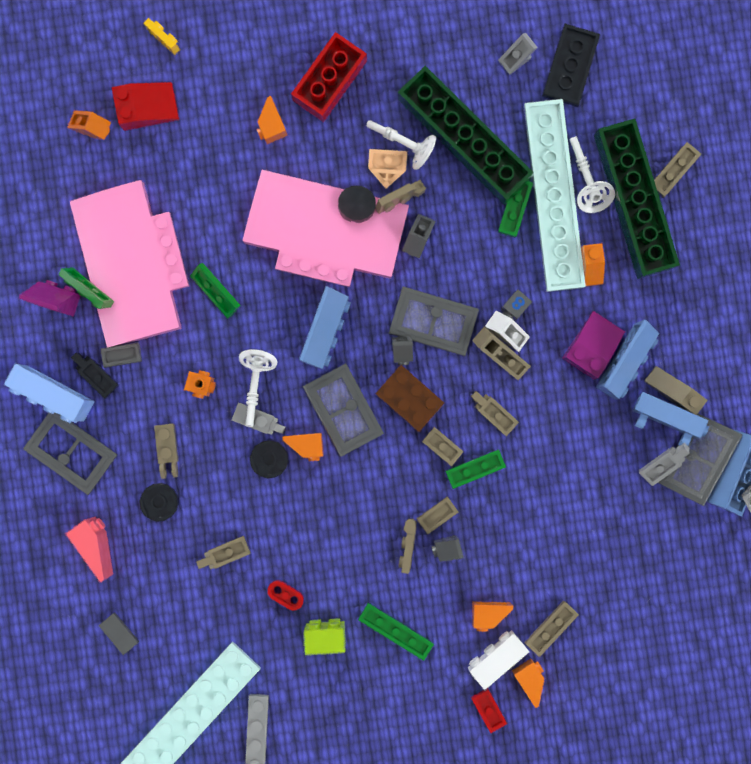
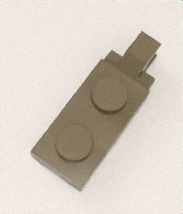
(400, 195)
(494, 413)
(225, 553)

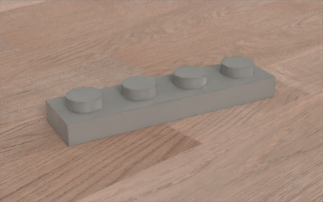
(257, 729)

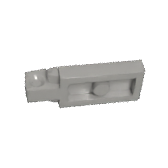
(262, 421)
(664, 464)

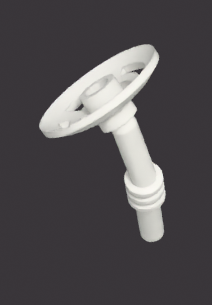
(421, 150)
(593, 191)
(260, 358)

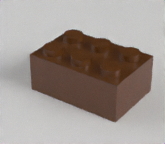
(409, 398)

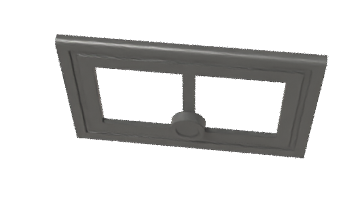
(58, 465)

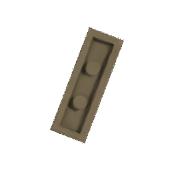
(676, 169)
(551, 628)

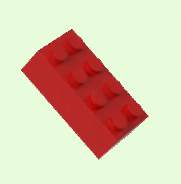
(329, 77)

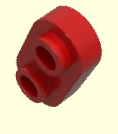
(285, 595)

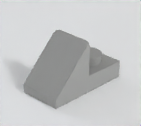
(518, 53)

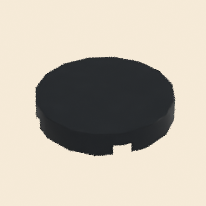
(356, 204)
(269, 459)
(159, 502)

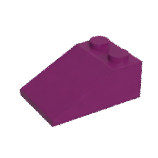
(52, 297)
(594, 345)

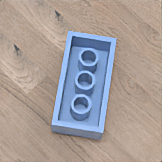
(49, 393)

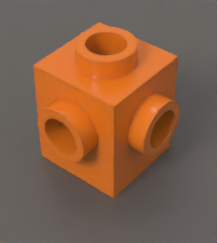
(193, 384)

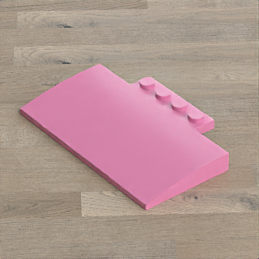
(312, 236)
(131, 261)

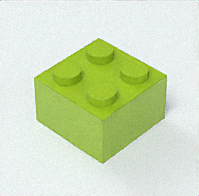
(324, 637)

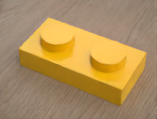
(156, 30)

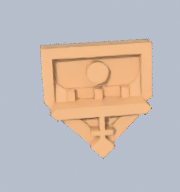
(387, 165)

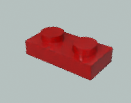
(489, 710)

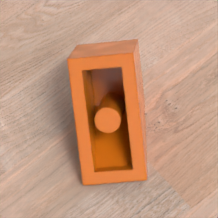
(89, 124)
(270, 124)
(593, 264)
(306, 445)
(489, 614)
(530, 679)

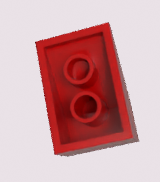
(144, 104)

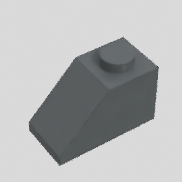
(418, 236)
(402, 350)
(447, 549)

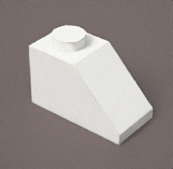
(507, 330)

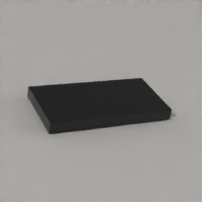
(571, 65)

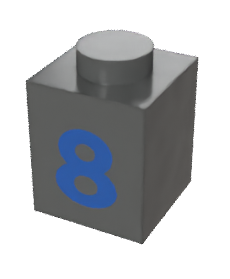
(516, 305)

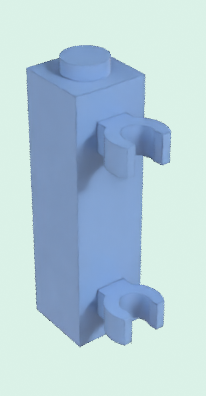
(670, 416)

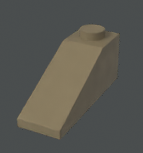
(501, 353)
(675, 391)

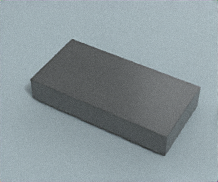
(121, 355)
(119, 633)

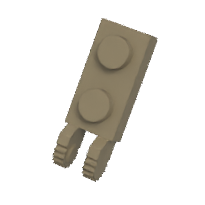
(166, 448)
(408, 544)

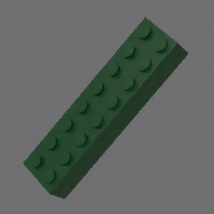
(465, 135)
(636, 198)

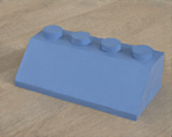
(324, 328)
(628, 359)
(734, 479)

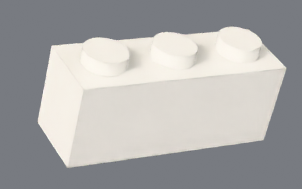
(497, 659)

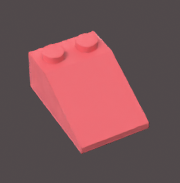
(92, 544)

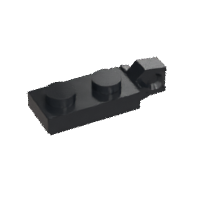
(95, 375)

